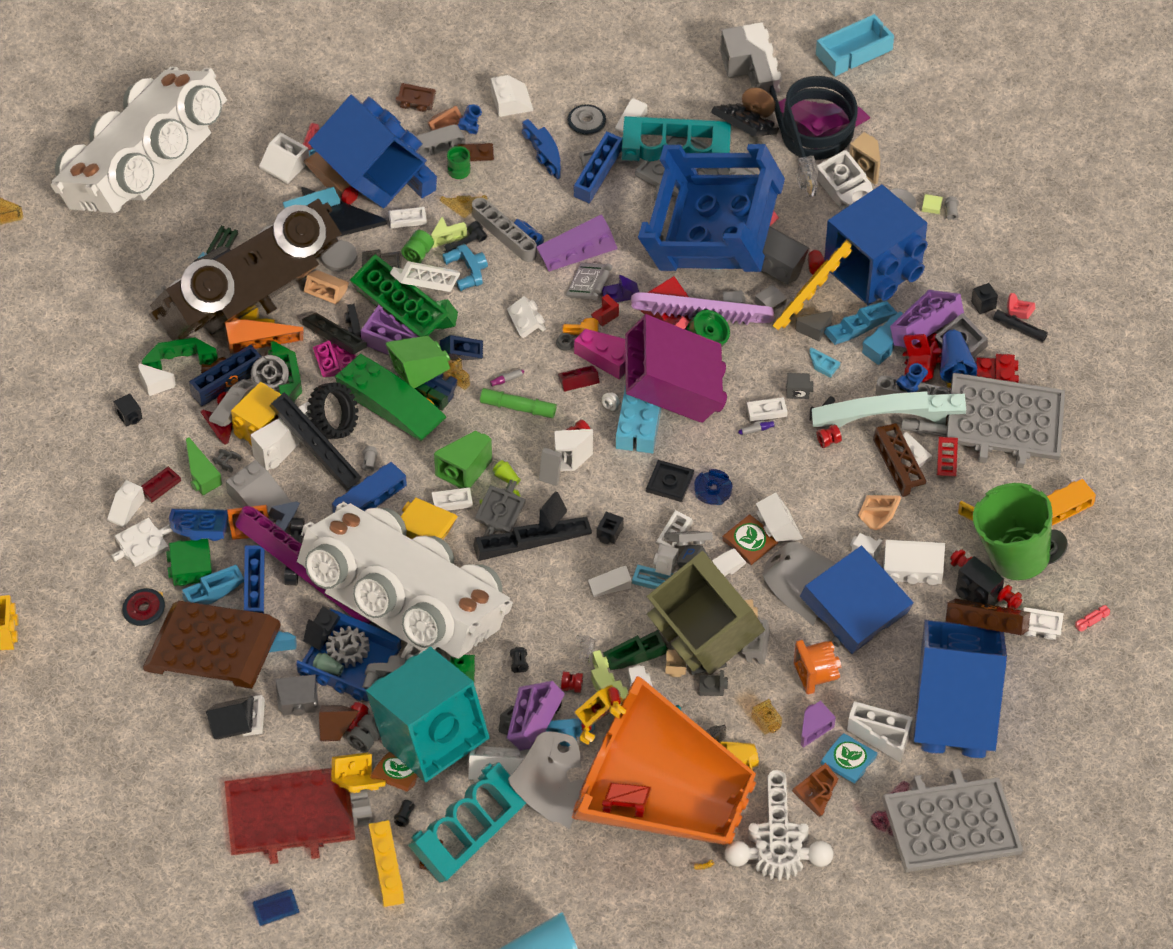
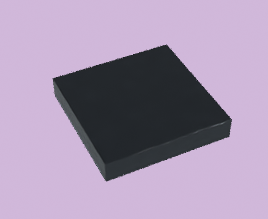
(670, 480)

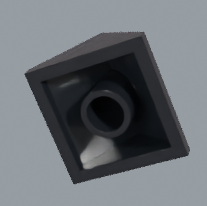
(231, 717)

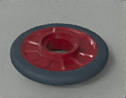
(145, 617)

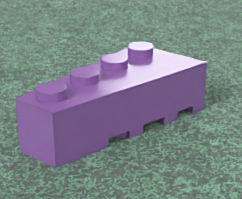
(578, 244)

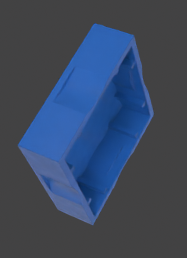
(856, 599)

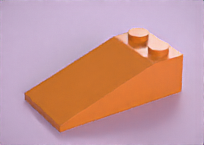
(259, 334)

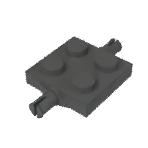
(500, 509)

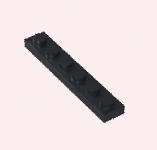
(315, 441)

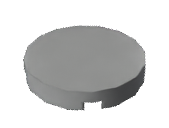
(340, 256)

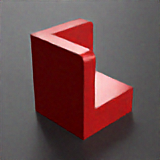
(607, 312)

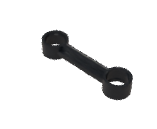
(297, 524)

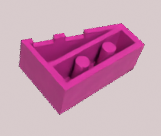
(602, 351)

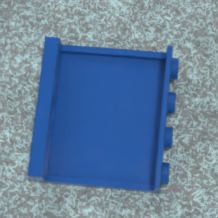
(381, 645)

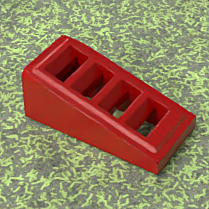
(953, 472)

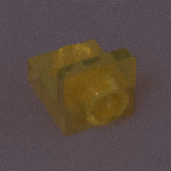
(457, 372)

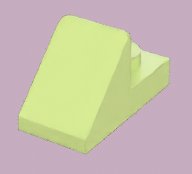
(445, 235)

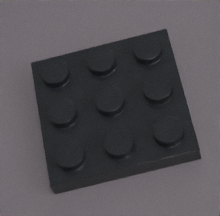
(745, 120)

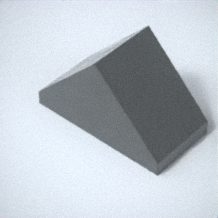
(814, 324)

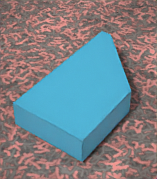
(823, 363)

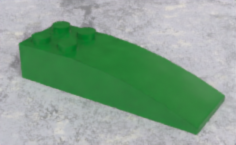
(401, 300)
(390, 397)

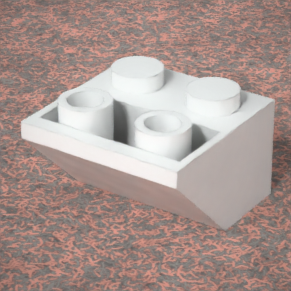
(284, 158)
(575, 447)

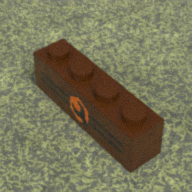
(988, 616)

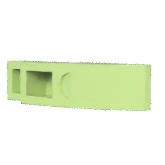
(601, 677)

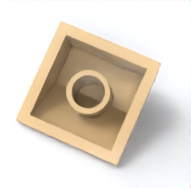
(866, 154)

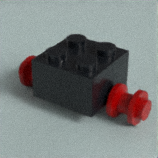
(980, 583)

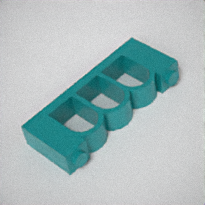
(634, 127)
(432, 852)

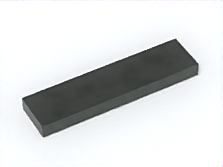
(334, 333)

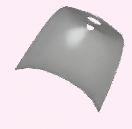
(790, 576)
(546, 784)

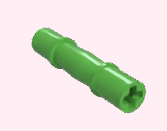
(518, 403)

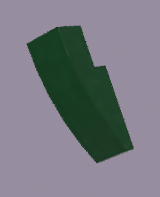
(636, 651)

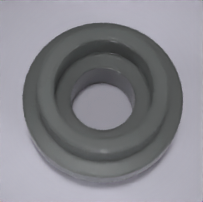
(565, 337)

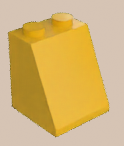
(426, 519)

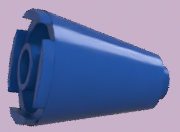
(956, 356)

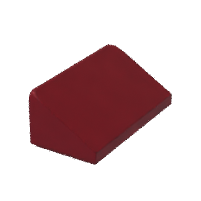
(579, 378)

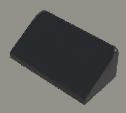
(552, 511)

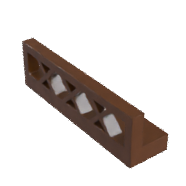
(892, 459)

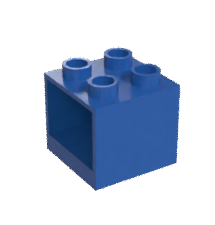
(369, 149)
(885, 246)

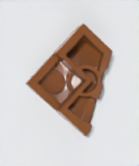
(821, 785)

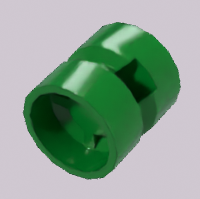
(458, 162)

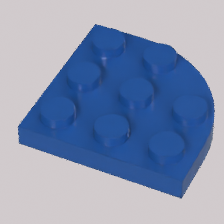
(199, 523)

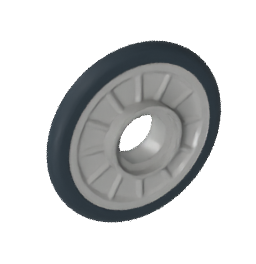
(597, 121)

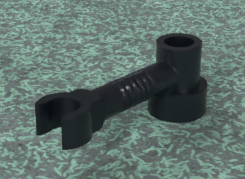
(476, 232)

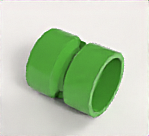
(417, 246)

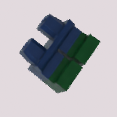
(439, 390)

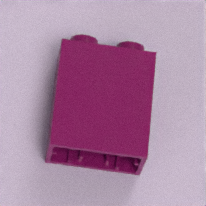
(674, 369)

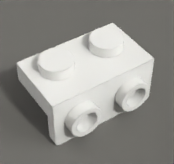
(526, 317)
(1044, 623)

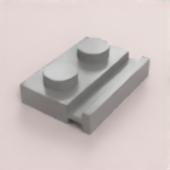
(683, 538)

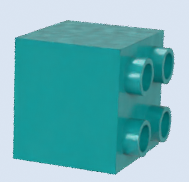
(428, 713)

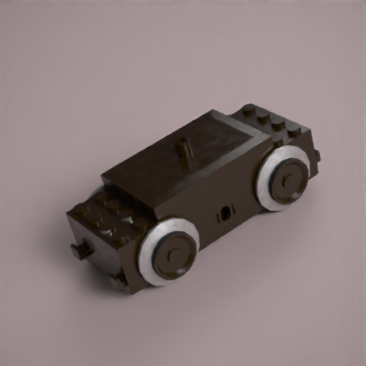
(249, 274)

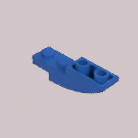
(545, 145)

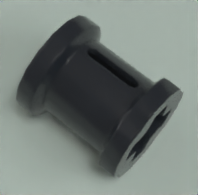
(519, 660)

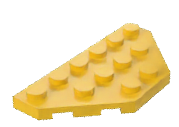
(809, 288)

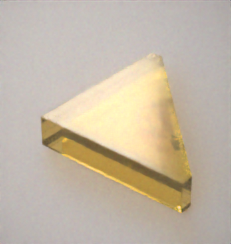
(461, 205)

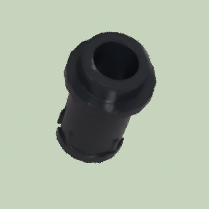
(402, 818)

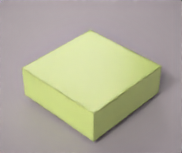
(932, 204)

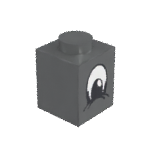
(798, 385)

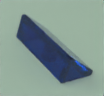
(275, 907)

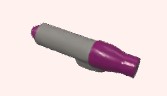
(504, 377)

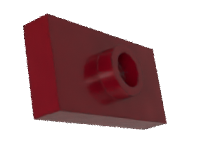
(160, 484)

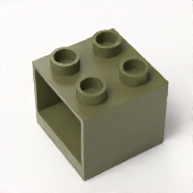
(704, 614)

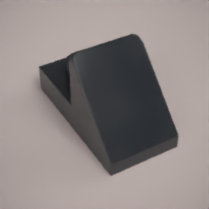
(321, 628)

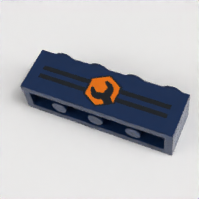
(223, 375)

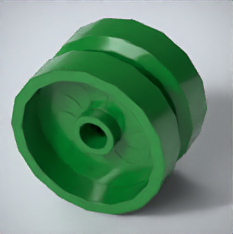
(710, 325)

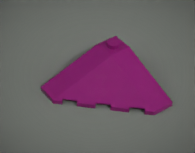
(821, 119)

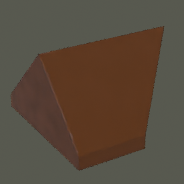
(335, 721)

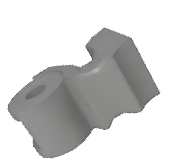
(361, 808)

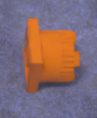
(816, 664)

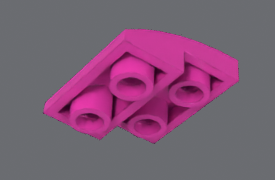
(332, 358)

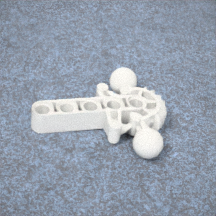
(768, 844)

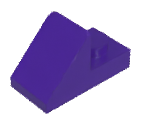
(621, 291)

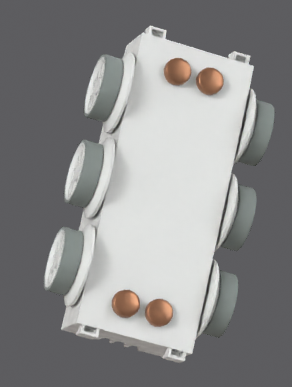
(142, 144)
(402, 580)

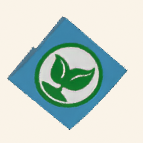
(849, 758)

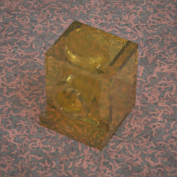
(761, 717)

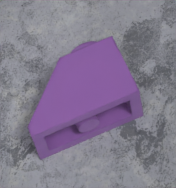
(816, 722)

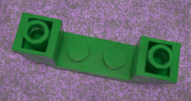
(177, 348)
(294, 387)

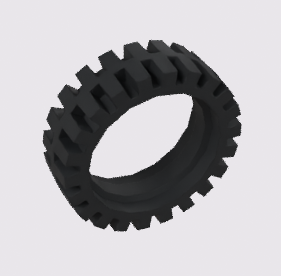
(347, 406)

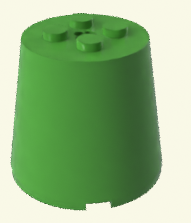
(1015, 529)

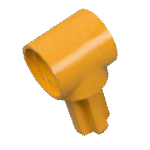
(575, 329)

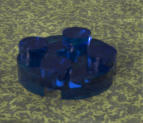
(713, 496)

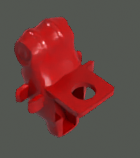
(924, 353)

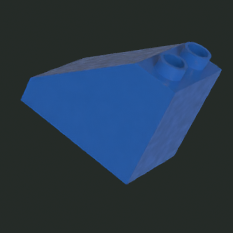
(959, 688)

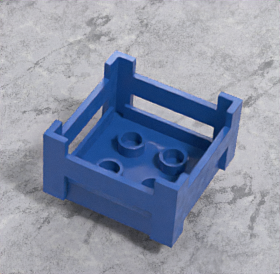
(715, 217)

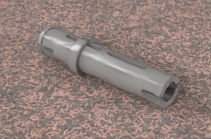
(924, 427)

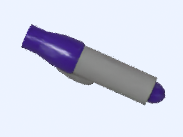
(757, 426)

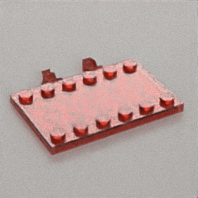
(287, 813)

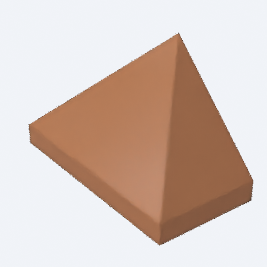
(445, 118)

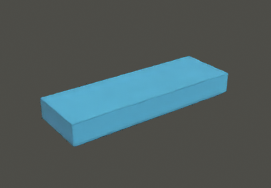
(328, 195)

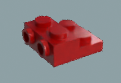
(999, 368)

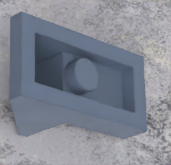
(284, 514)

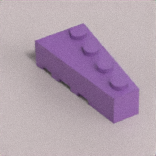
(927, 315)

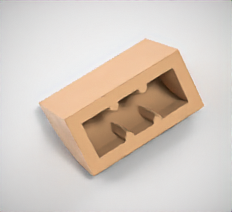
(325, 286)

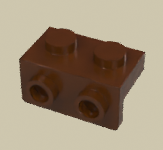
(416, 97)

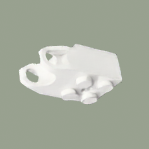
(843, 179)

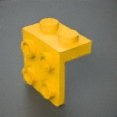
(354, 772)

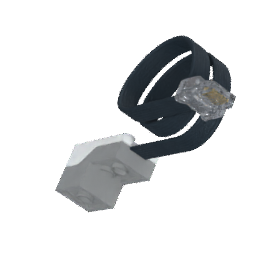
(748, 52)

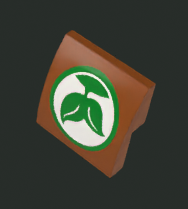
(749, 539)
(394, 773)

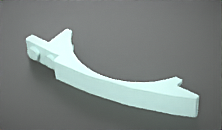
(915, 403)

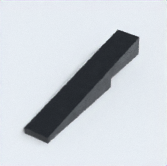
(529, 537)

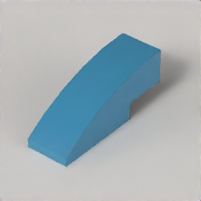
(214, 586)

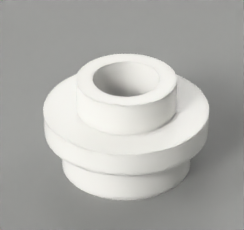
(610, 401)

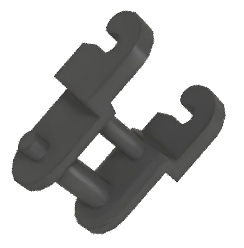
(228, 455)

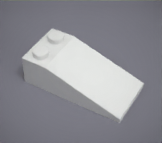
(275, 442)

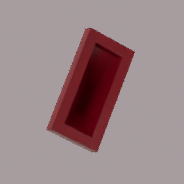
(221, 432)

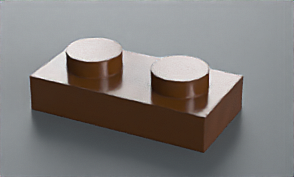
(480, 152)

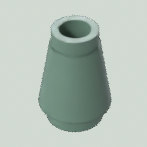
(328, 664)

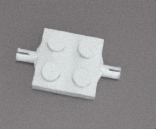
(141, 542)

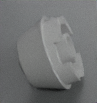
(270, 371)

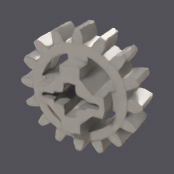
(347, 646)

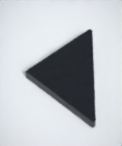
(350, 218)

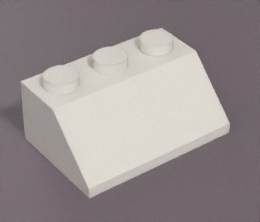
(914, 561)
(482, 755)

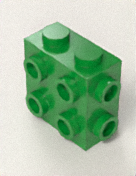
(189, 561)

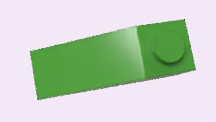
(203, 473)

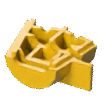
(743, 751)

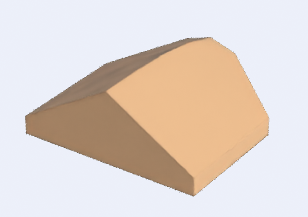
(878, 510)

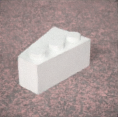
(880, 728)

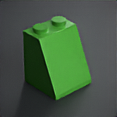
(417, 359)
(464, 459)

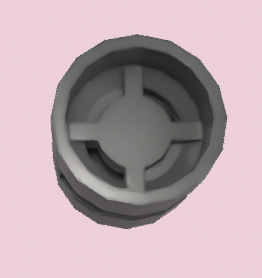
(364, 734)

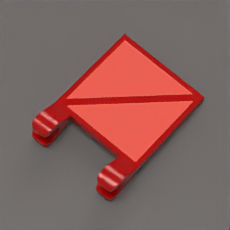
(627, 796)

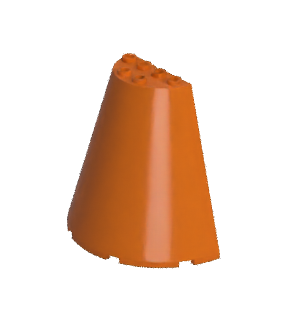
(692, 777)

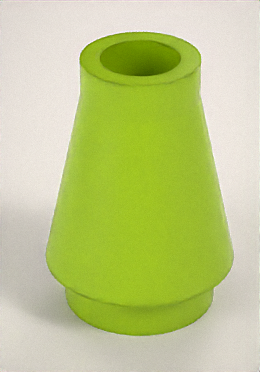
(505, 472)

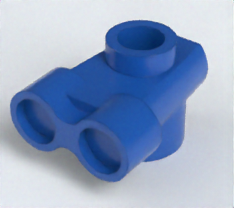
(470, 119)
(912, 378)

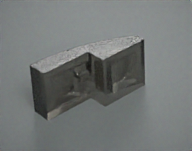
(391, 258)

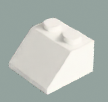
(510, 96)
(777, 519)

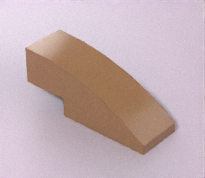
(326, 173)

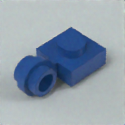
(530, 231)

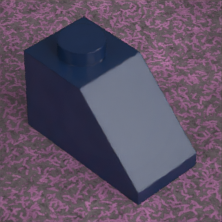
(462, 347)

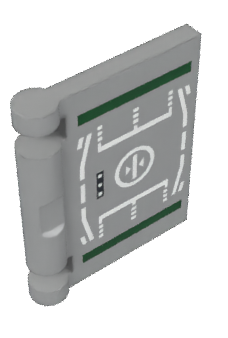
(589, 281)

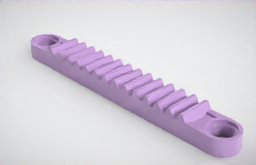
(691, 306)

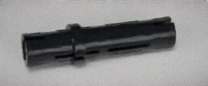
(1013, 322)

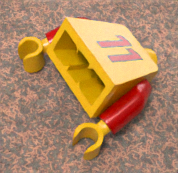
(598, 706)

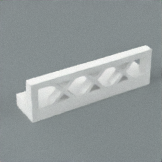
(428, 279)

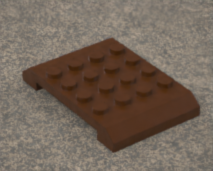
(213, 643)

